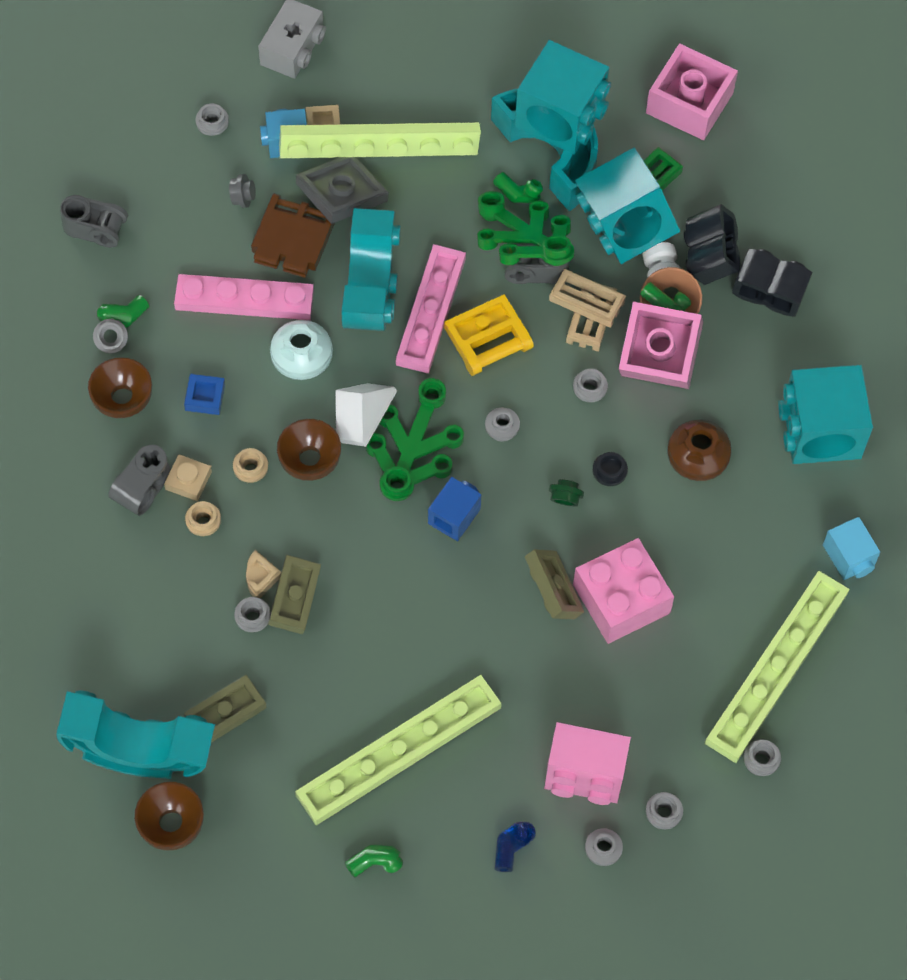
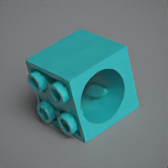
(562, 97)
(626, 206)
(825, 414)

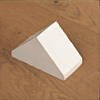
(360, 411)

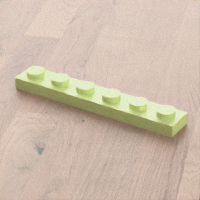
(379, 140)
(776, 667)
(398, 750)

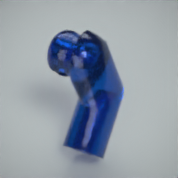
(511, 841)

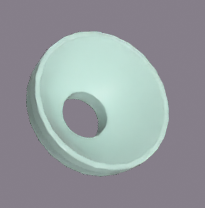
(301, 362)

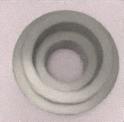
(212, 112)
(110, 324)
(592, 377)
(498, 432)
(248, 605)
(766, 748)
(666, 800)
(599, 857)

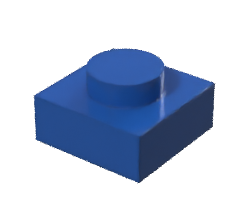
(204, 394)

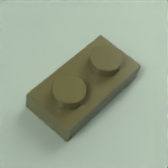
(554, 584)
(294, 594)
(230, 706)

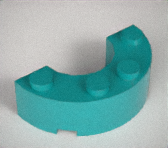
(569, 165)
(370, 271)
(132, 745)

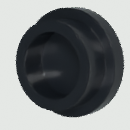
(610, 469)

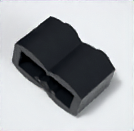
(712, 244)
(772, 282)

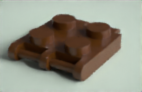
(291, 237)

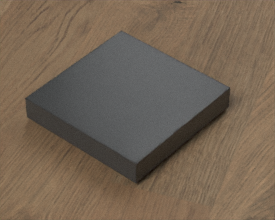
(341, 187)

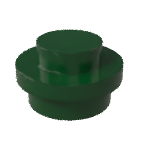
(566, 493)

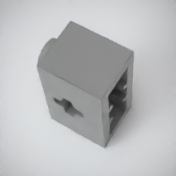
(291, 38)

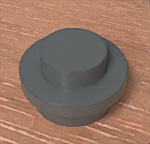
(242, 191)

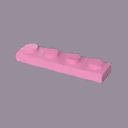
(244, 297)
(430, 309)

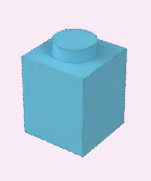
(851, 549)

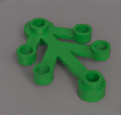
(553, 250)
(413, 445)

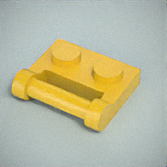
(483, 325)

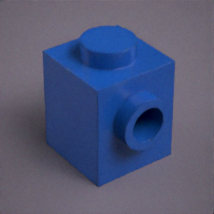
(454, 508)

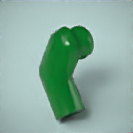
(518, 193)
(658, 298)
(125, 314)
(375, 855)

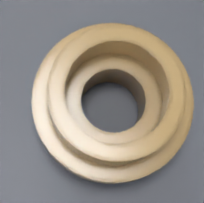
(246, 457)
(199, 510)

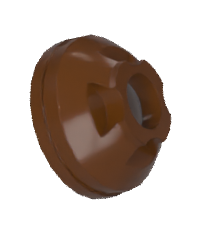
(117, 375)
(304, 436)
(694, 462)
(165, 799)

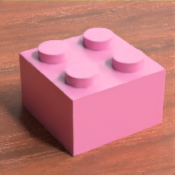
(691, 91)
(661, 345)
(623, 590)
(586, 763)

